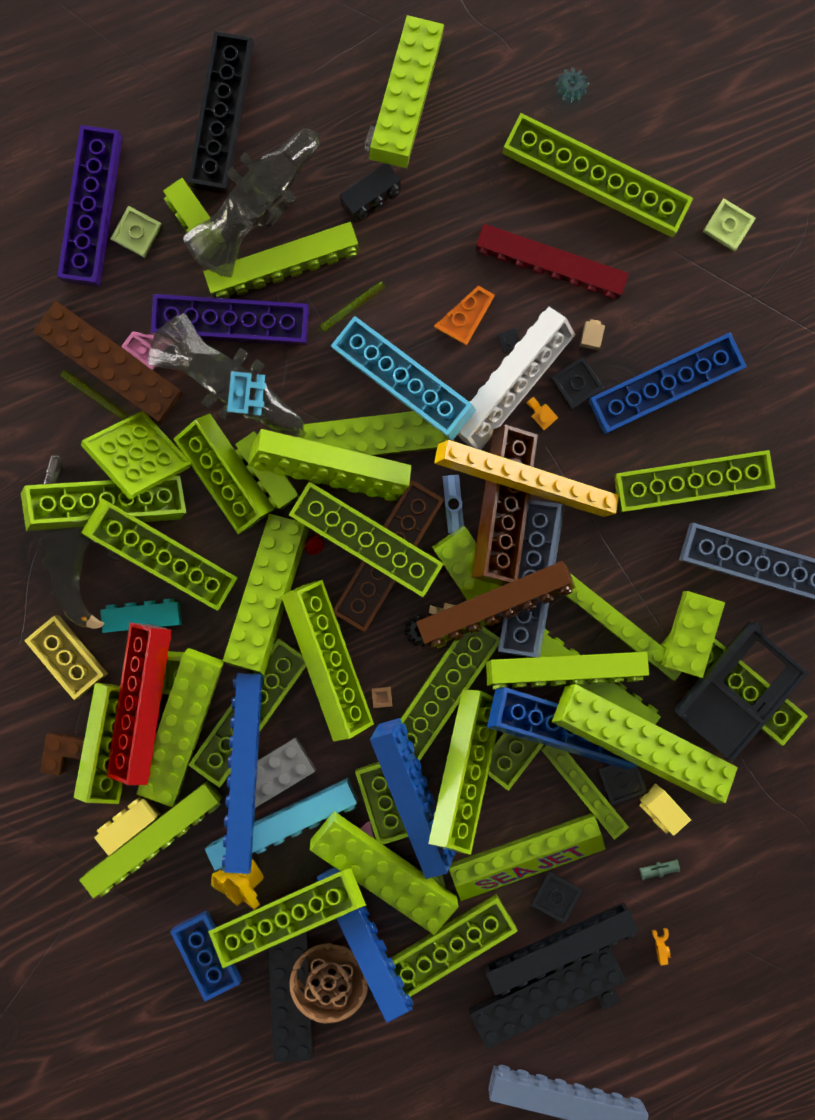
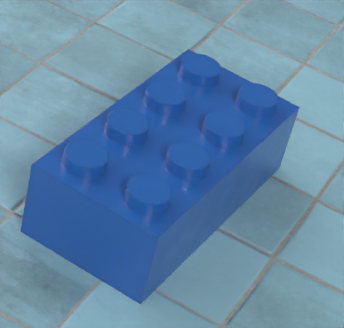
(201, 957)

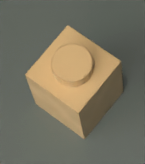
(592, 335)

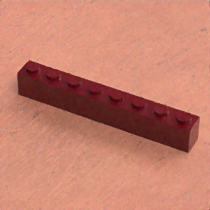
(551, 261)

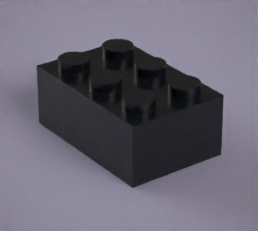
(370, 192)

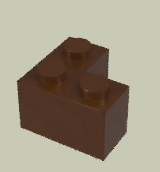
(56, 751)

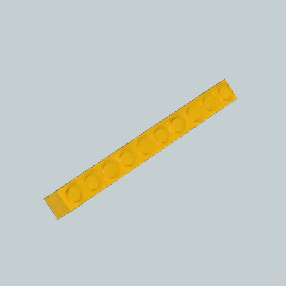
(526, 478)

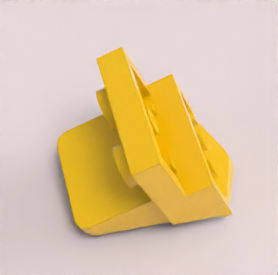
(239, 886)

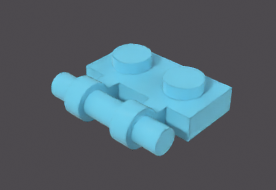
(240, 390)

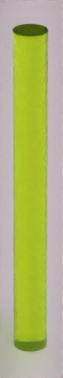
(353, 305)
(94, 395)

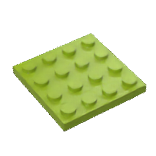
(136, 454)

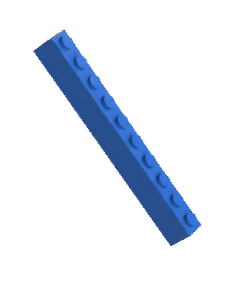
(243, 773)

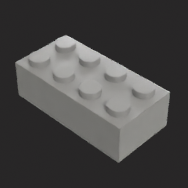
(281, 770)

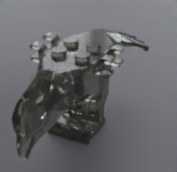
(255, 201)
(181, 349)

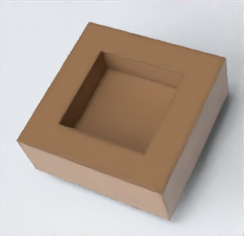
(382, 697)

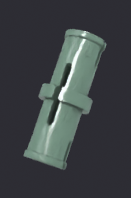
(659, 869)

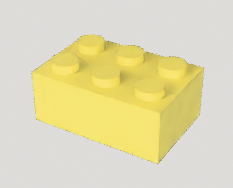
(663, 810)
(126, 824)

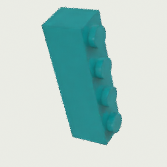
(160, 615)

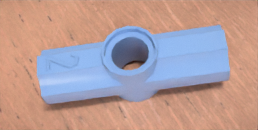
(452, 490)

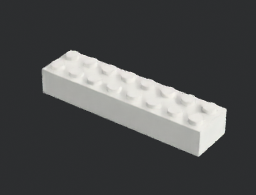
(516, 376)

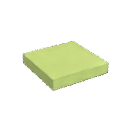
(729, 224)
(136, 231)

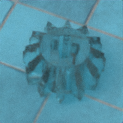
(578, 80)

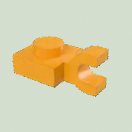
(543, 415)
(662, 950)

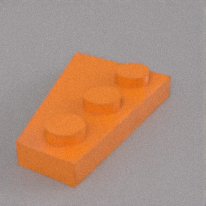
(466, 316)

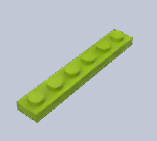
(586, 790)

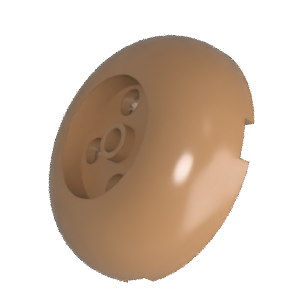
(348, 973)

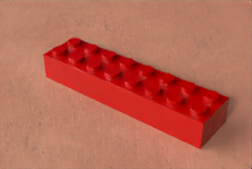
(138, 704)

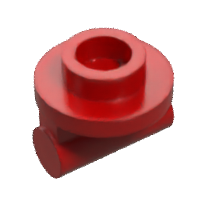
(314, 544)

